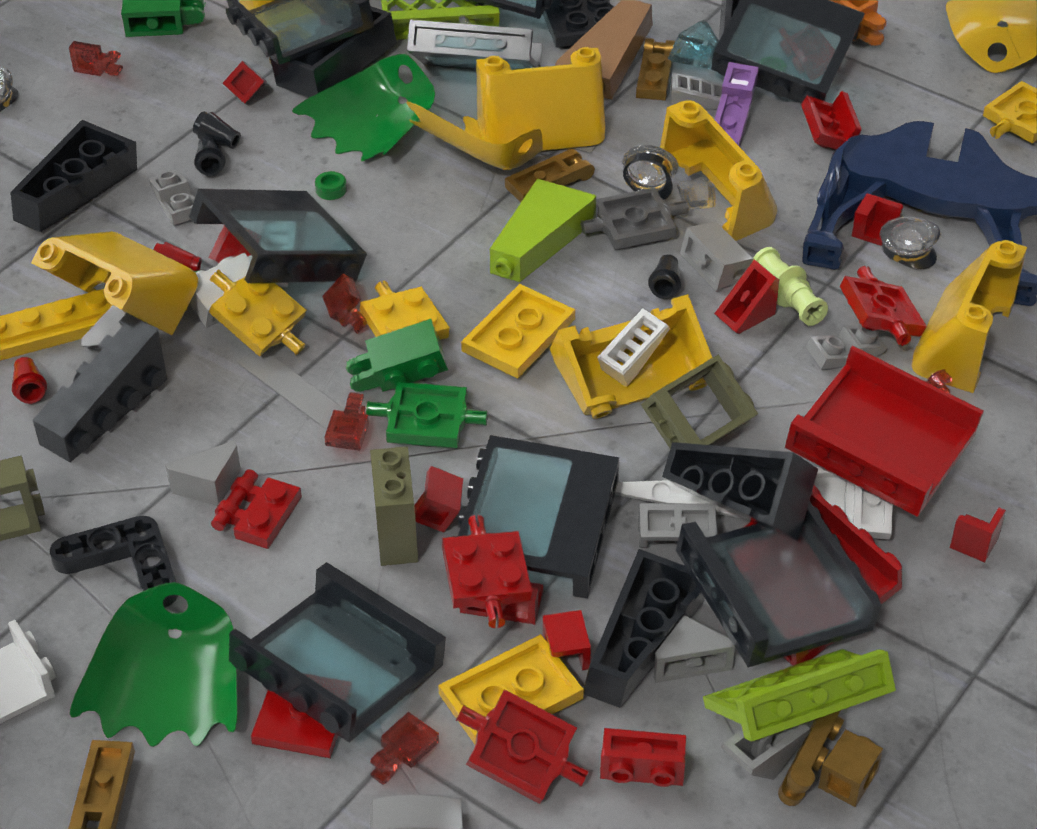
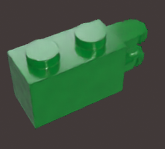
(160, 16)
(398, 357)

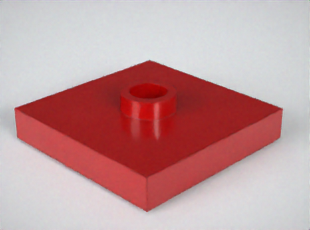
(288, 729)

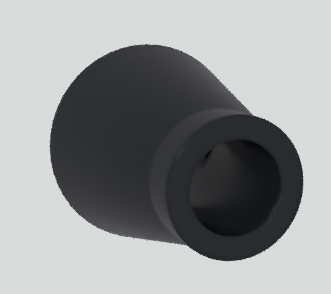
(212, 125)
(209, 158)
(665, 278)

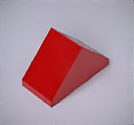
(751, 299)

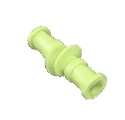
(793, 287)

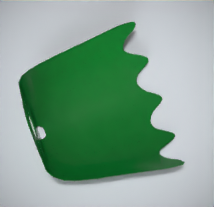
(350, 107)
(158, 680)

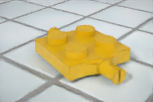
(1014, 112)
(400, 310)
(257, 313)

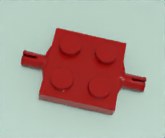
(882, 306)
(486, 570)
(521, 746)

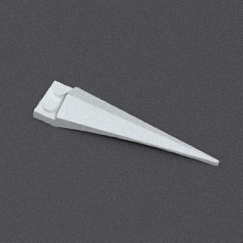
(859, 505)

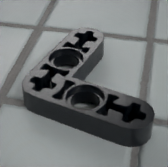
(136, 547)

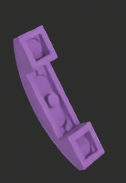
(736, 99)

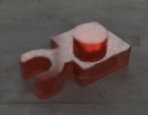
(90, 60)

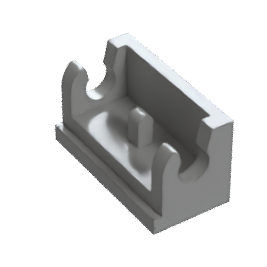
(714, 254)
(665, 520)

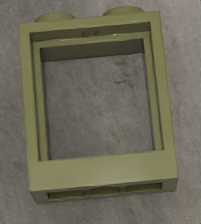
(720, 378)
(394, 506)
(22, 518)

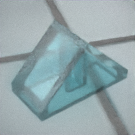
(695, 46)

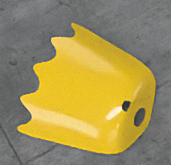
(977, 29)
(470, 140)

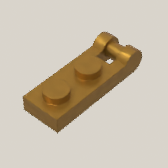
(654, 70)
(558, 169)
(810, 755)
(103, 784)

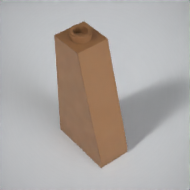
(618, 41)

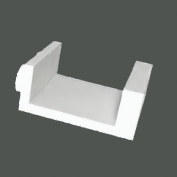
(23, 676)

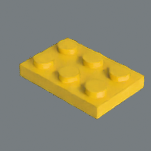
(517, 330)
(523, 671)

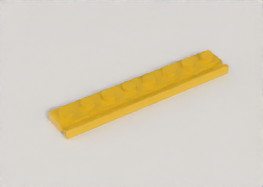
(51, 324)

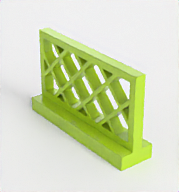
(477, 15)
(804, 692)

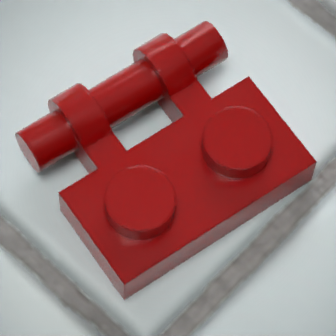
(266, 513)

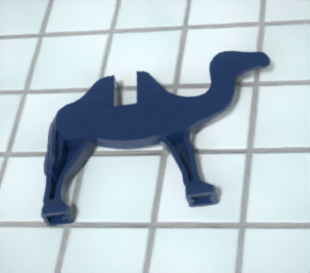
(900, 168)

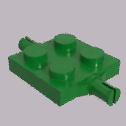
(426, 414)

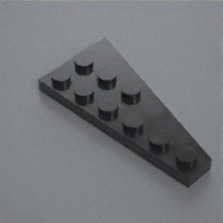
(573, 19)

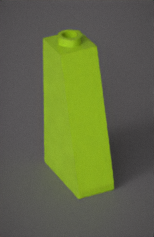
(540, 228)

